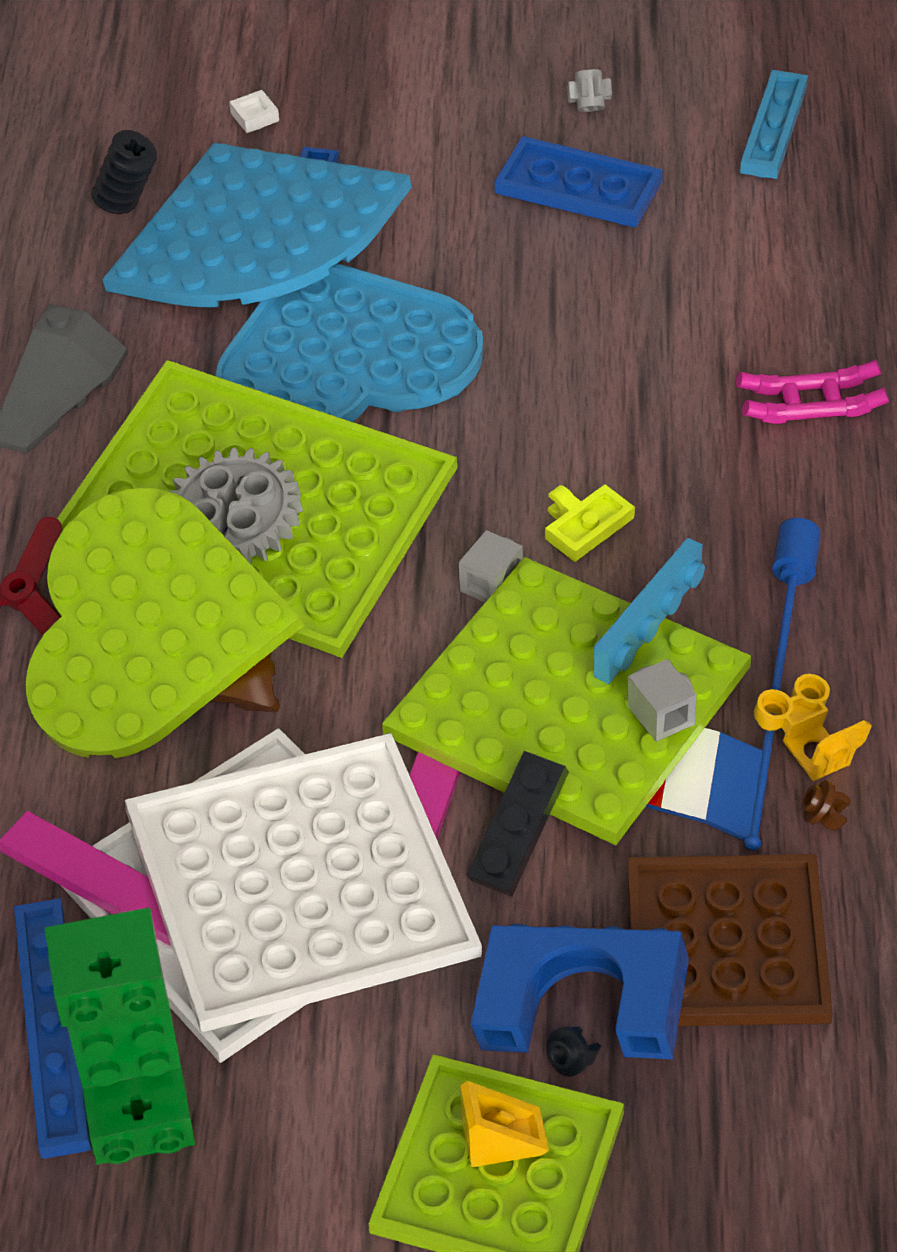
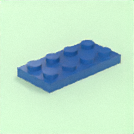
(579, 181)

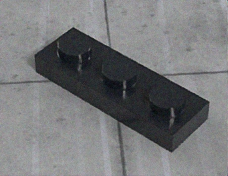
(518, 823)

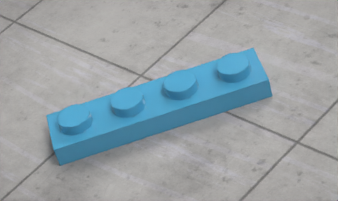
(774, 124)
(642, 617)

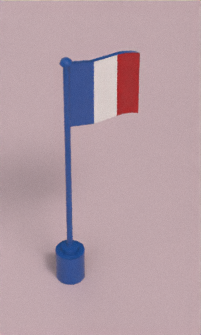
(722, 777)

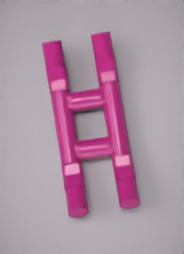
(827, 381)

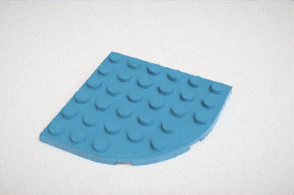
(255, 228)

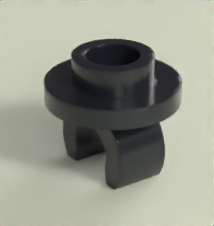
(569, 1051)

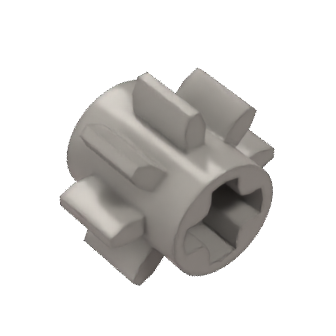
(589, 90)

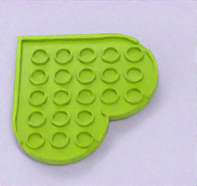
(149, 623)

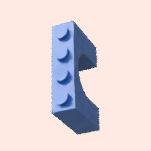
(528, 960)

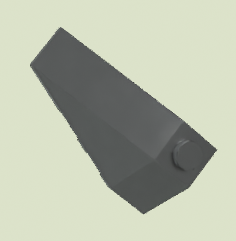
(57, 371)

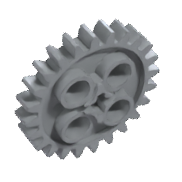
(248, 497)

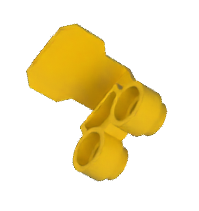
(803, 723)

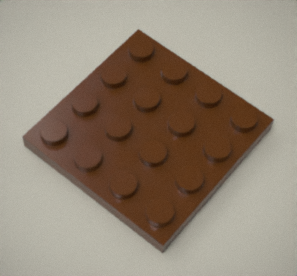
(747, 932)

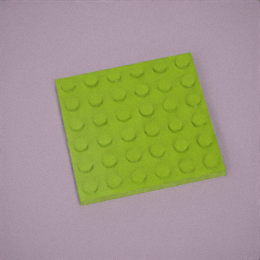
(528, 684)

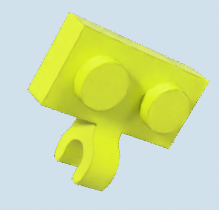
(587, 522)

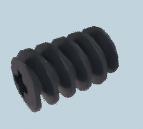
(124, 172)

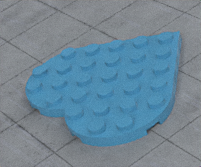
(356, 346)

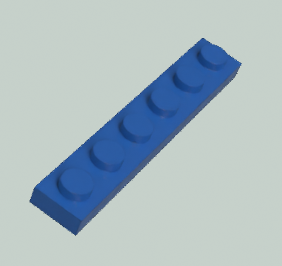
(53, 1067)

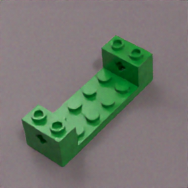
(121, 1034)

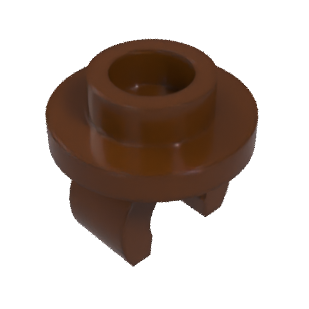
(821, 804)

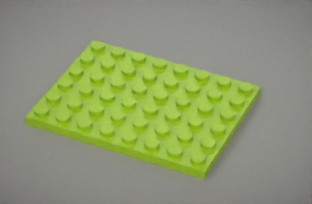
(357, 488)

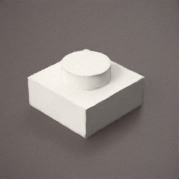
(254, 111)

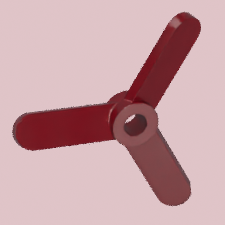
(28, 575)

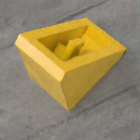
(500, 1126)

